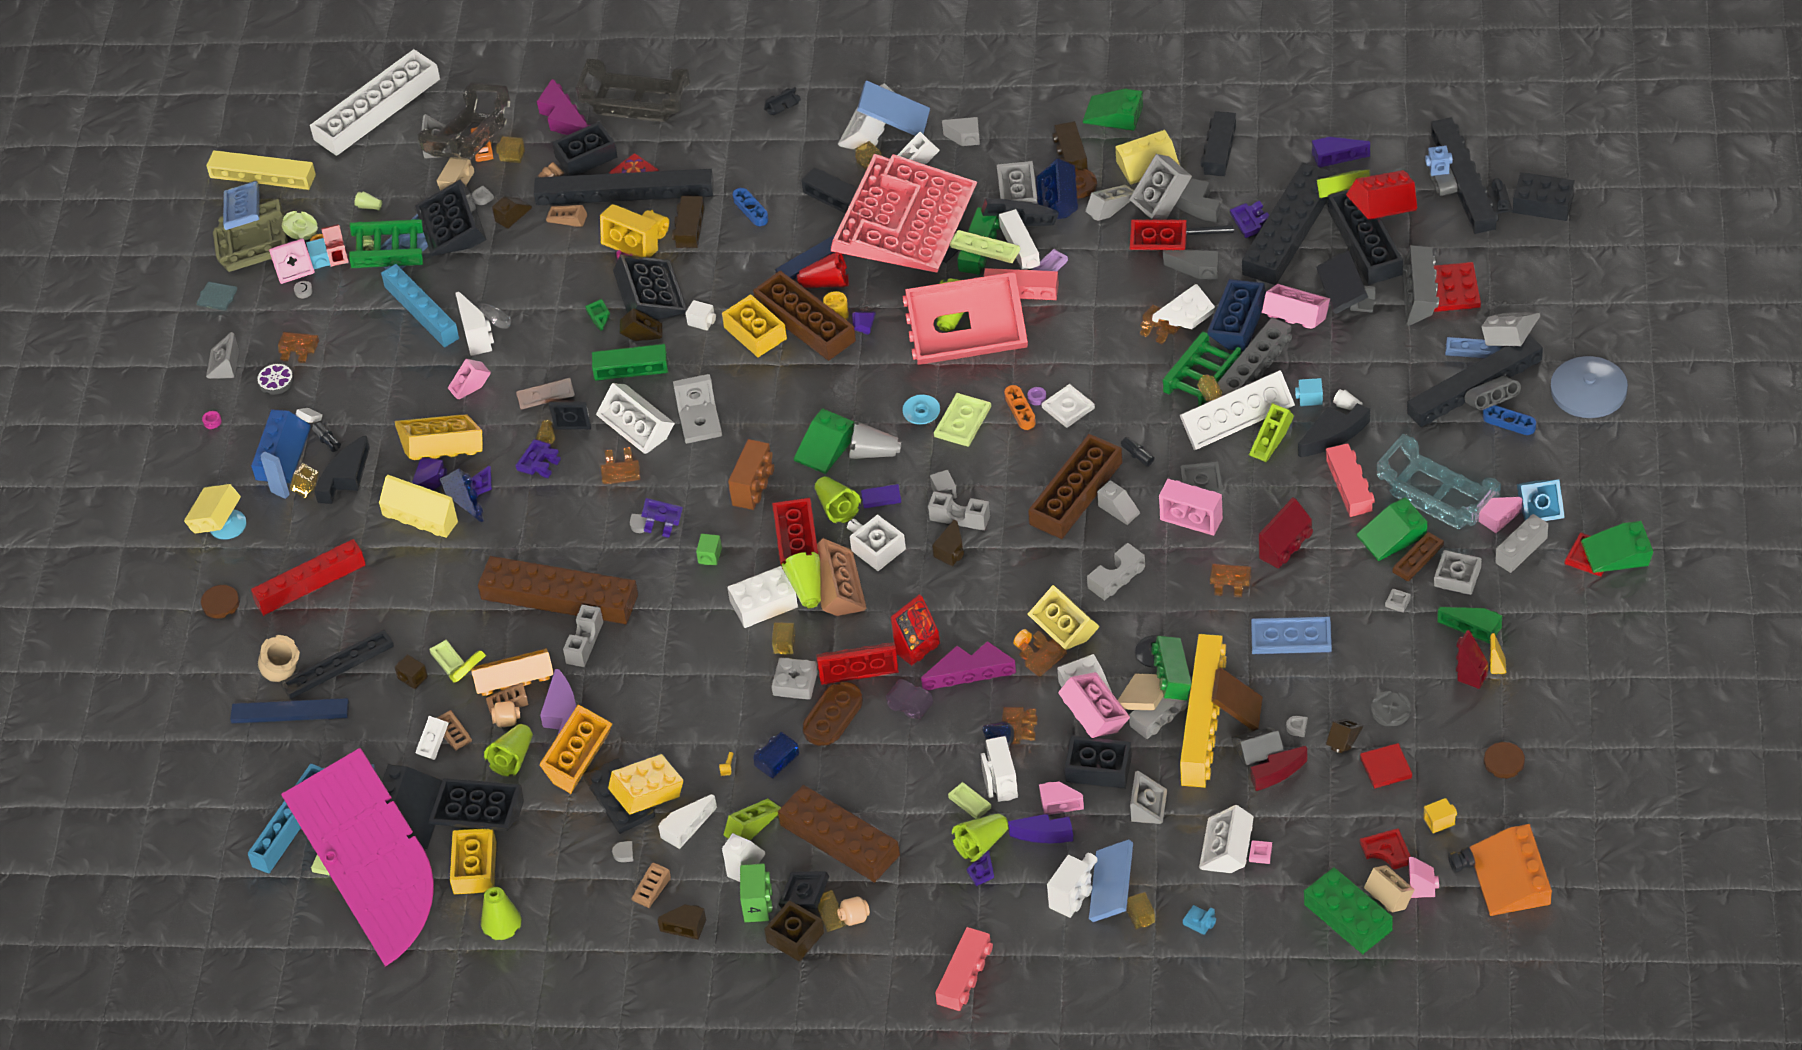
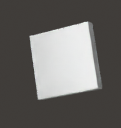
(1068, 405)

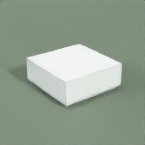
(309, 415)

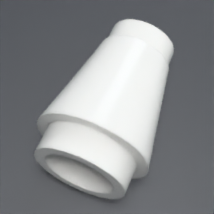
(1345, 400)

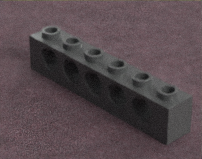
(1257, 356)

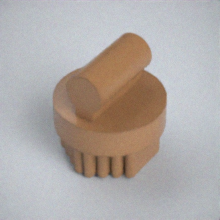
(551, 171)

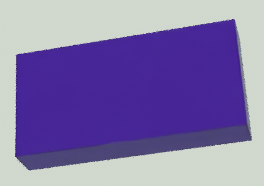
(881, 496)

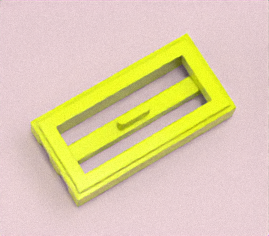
(467, 666)

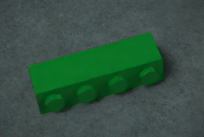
(982, 226)
(629, 362)
(1171, 667)

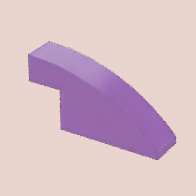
(558, 703)

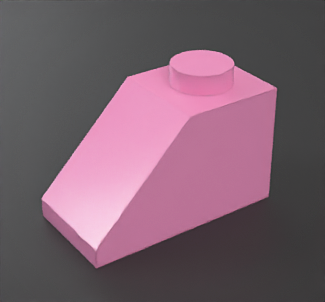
(469, 378)
(1500, 512)
(1059, 798)
(1422, 878)

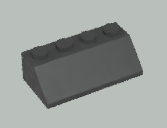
(1419, 284)

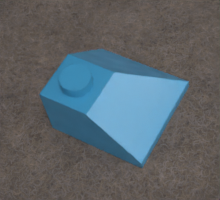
(1541, 499)

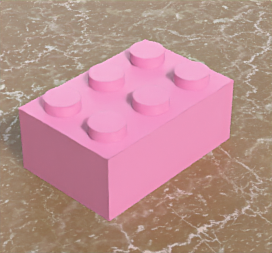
(1295, 306)
(1190, 507)
(1093, 705)

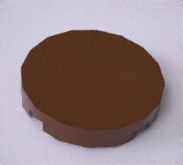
(1085, 183)
(220, 601)
(1504, 760)

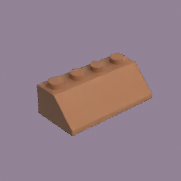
(839, 580)

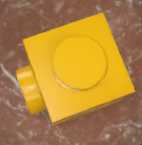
(1440, 815)

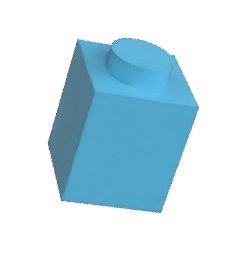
(318, 253)
(1309, 392)

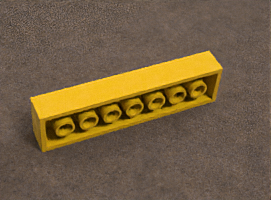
(1202, 713)

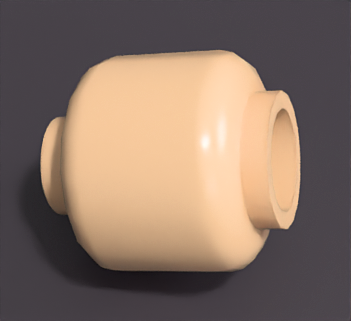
(505, 714)
(853, 911)

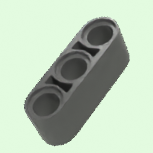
(1443, 184)
(1492, 392)

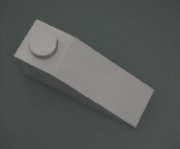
(1108, 201)

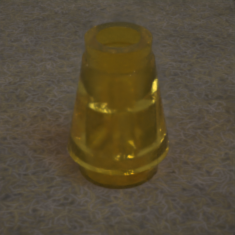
(546, 432)

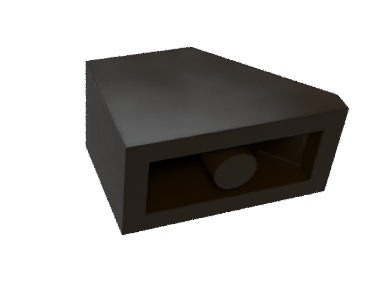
(509, 211)
(640, 326)
(949, 545)
(1343, 735)
(683, 921)

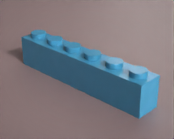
(420, 305)
(278, 833)

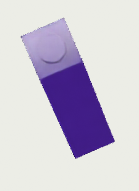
(1338, 150)

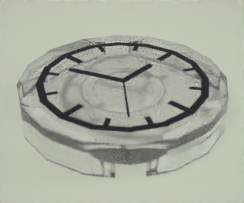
(497, 317)

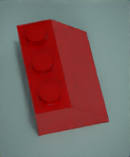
(1158, 235)

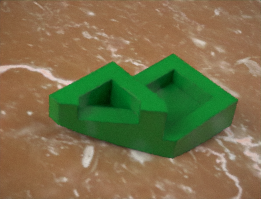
(598, 313)

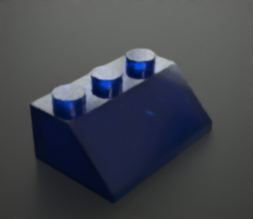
(1058, 188)

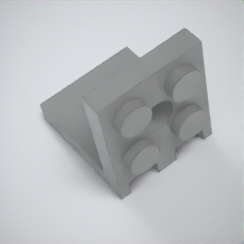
(697, 408)

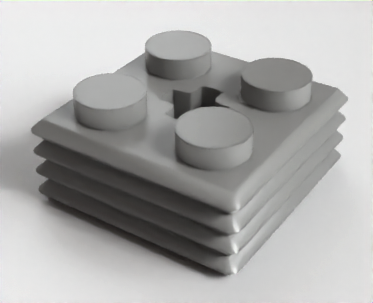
(1457, 572)
(794, 678)

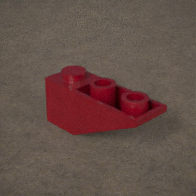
(1472, 664)

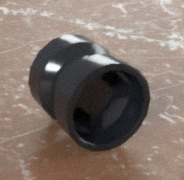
(1461, 859)

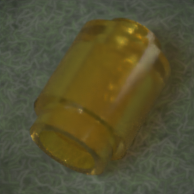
(1209, 388)

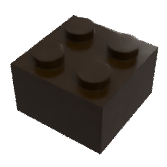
(794, 930)

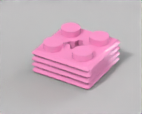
(302, 266)

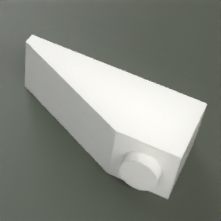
(919, 149)
(685, 821)

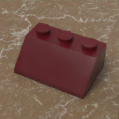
(1284, 534)

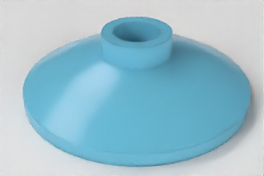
(921, 409)
(233, 527)

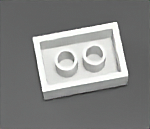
(762, 597)

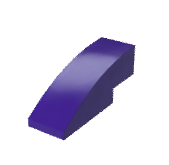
(1041, 829)

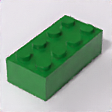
(1348, 910)

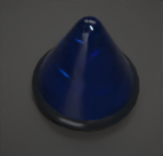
(999, 730)

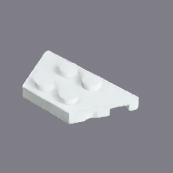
(1187, 309)

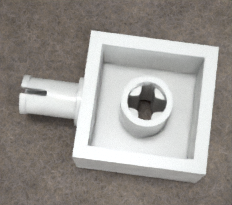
(876, 541)
(1071, 884)

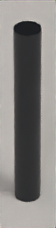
(1210, 230)

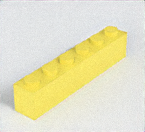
(261, 169)

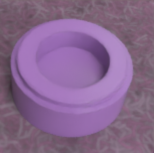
(1036, 396)

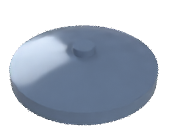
(1589, 387)

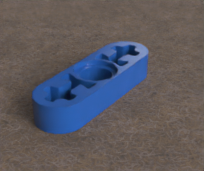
(738, 195)
(1513, 426)

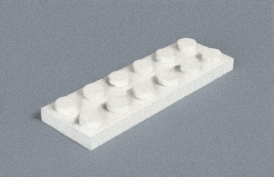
(1236, 410)

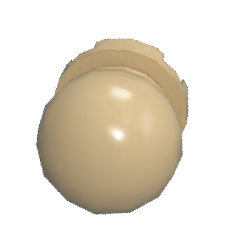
(278, 658)

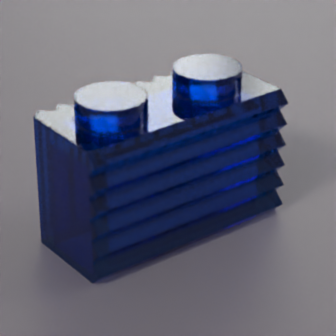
(776, 754)

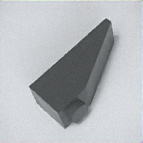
(1193, 262)

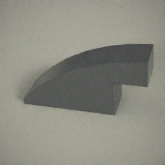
(1195, 201)

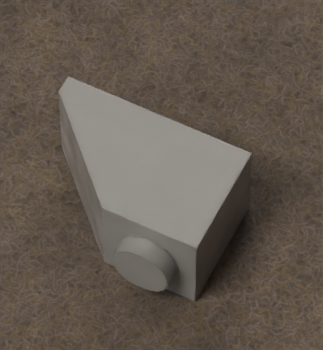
(962, 131)
(1117, 502)

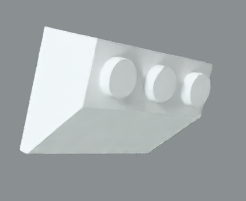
(1227, 840)

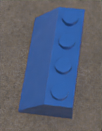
(283, 438)

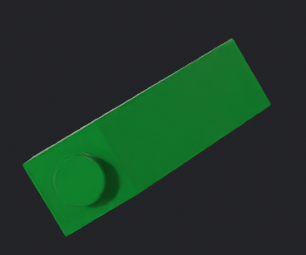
(1478, 621)

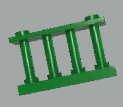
(385, 258)
(1193, 357)

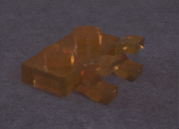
(1163, 325)
(300, 343)
(622, 471)
(1230, 575)
(1045, 657)
(1016, 717)

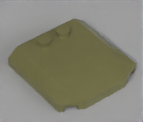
(251, 241)

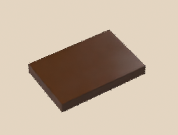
(1237, 699)

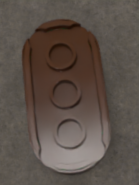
(832, 713)

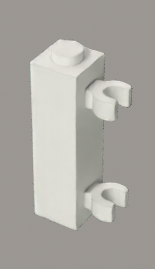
(1017, 234)

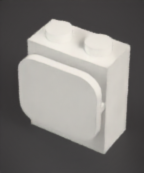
(999, 770)

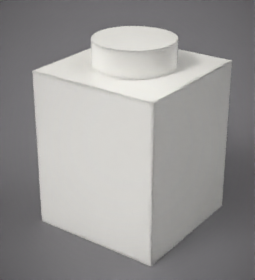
(700, 315)

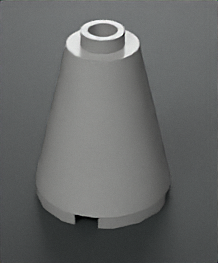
(872, 443)

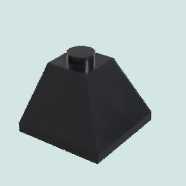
(570, 414)

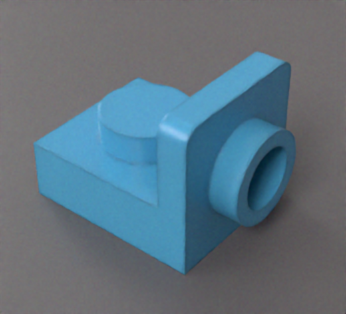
(1200, 919)

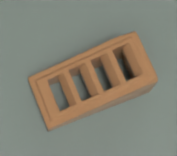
(574, 215)
(511, 692)
(450, 717)
(658, 874)

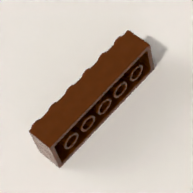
(805, 315)
(1075, 486)
(839, 833)

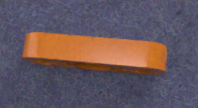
(1019, 414)

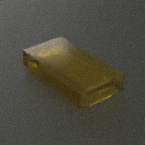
(828, 911)

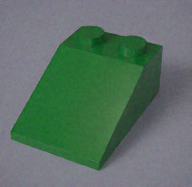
(1115, 109)
(825, 441)
(1393, 529)
(1618, 548)

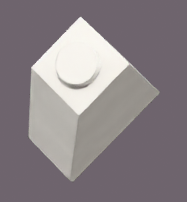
(739, 852)

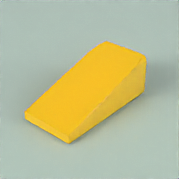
(1497, 657)

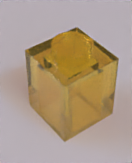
(510, 149)
(865, 154)
(304, 480)
(783, 638)
(1140, 910)

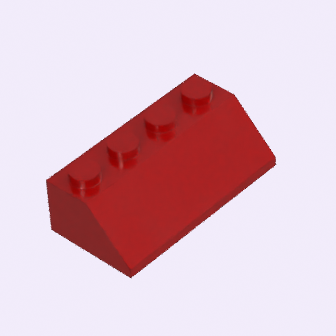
(1384, 194)
(794, 528)
(857, 663)

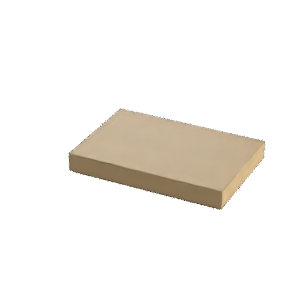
(1142, 693)

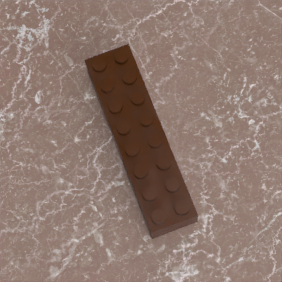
(556, 589)

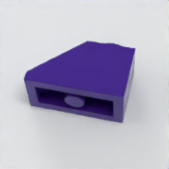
(429, 473)

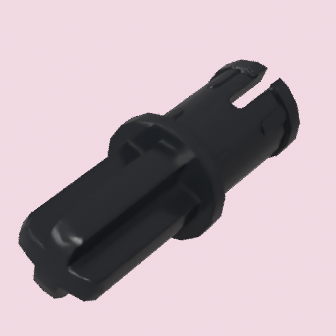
(326, 436)
(1137, 451)

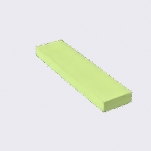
(985, 246)

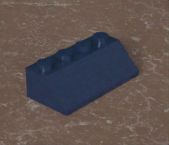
(1237, 314)

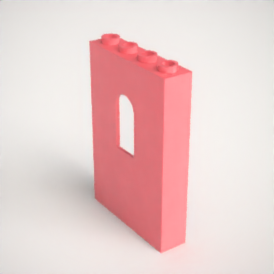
(993, 315)

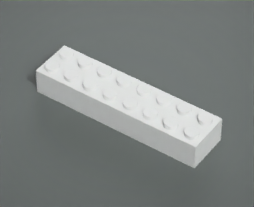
(375, 102)

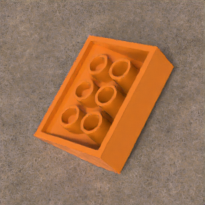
(1511, 871)

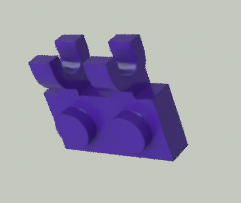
(1246, 218)
(533, 459)
(661, 512)

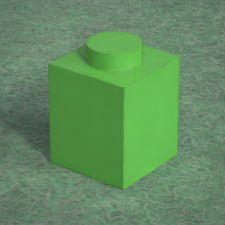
(709, 549)

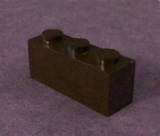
(1070, 145)
(688, 222)

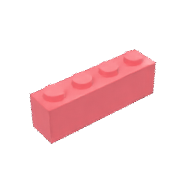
(1032, 283)
(1349, 479)
(963, 969)

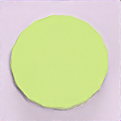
(299, 225)

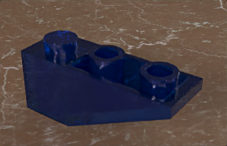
(459, 488)

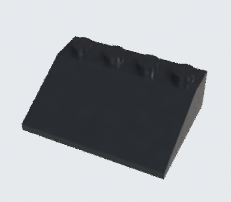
(450, 220)
(649, 286)
(415, 798)
(477, 804)

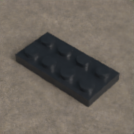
(598, 782)

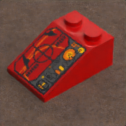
(914, 631)

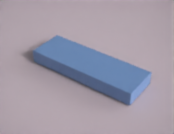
(1469, 348)
(274, 475)

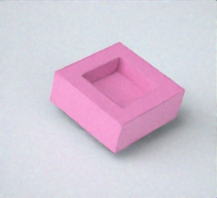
(1260, 852)

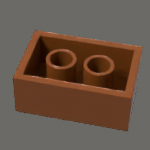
(751, 474)

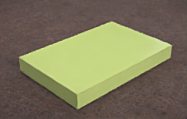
(962, 419)

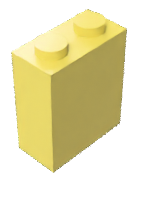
(212, 508)

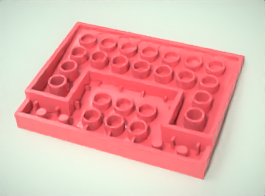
(904, 213)

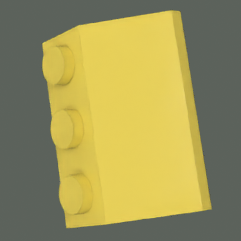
(1137, 155)
(1063, 619)

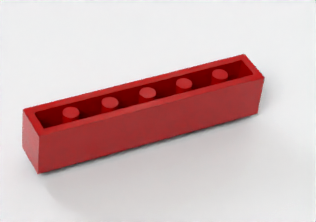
(308, 577)

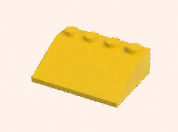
(439, 436)

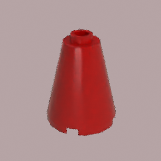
(825, 273)

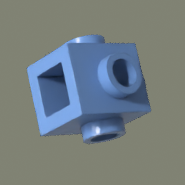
(1438, 160)

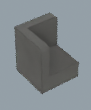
(1368, 304)

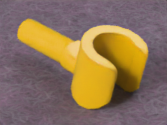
(725, 769)

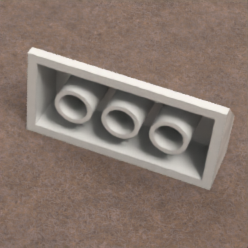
(862, 129)
(634, 418)

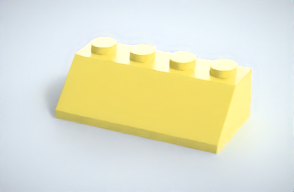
(418, 506)

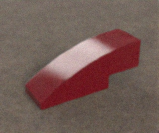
(1278, 767)

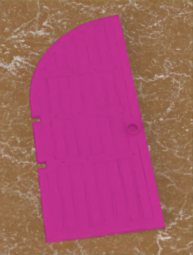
(366, 851)

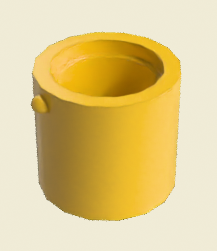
(663, 222)
(837, 302)

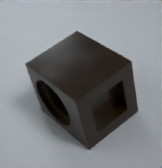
(411, 671)

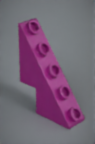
(562, 113)
(962, 667)

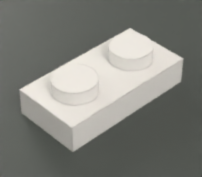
(431, 737)

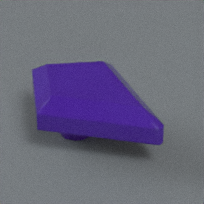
(863, 321)
(482, 481)
(981, 870)

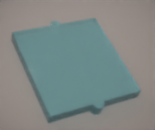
(216, 296)

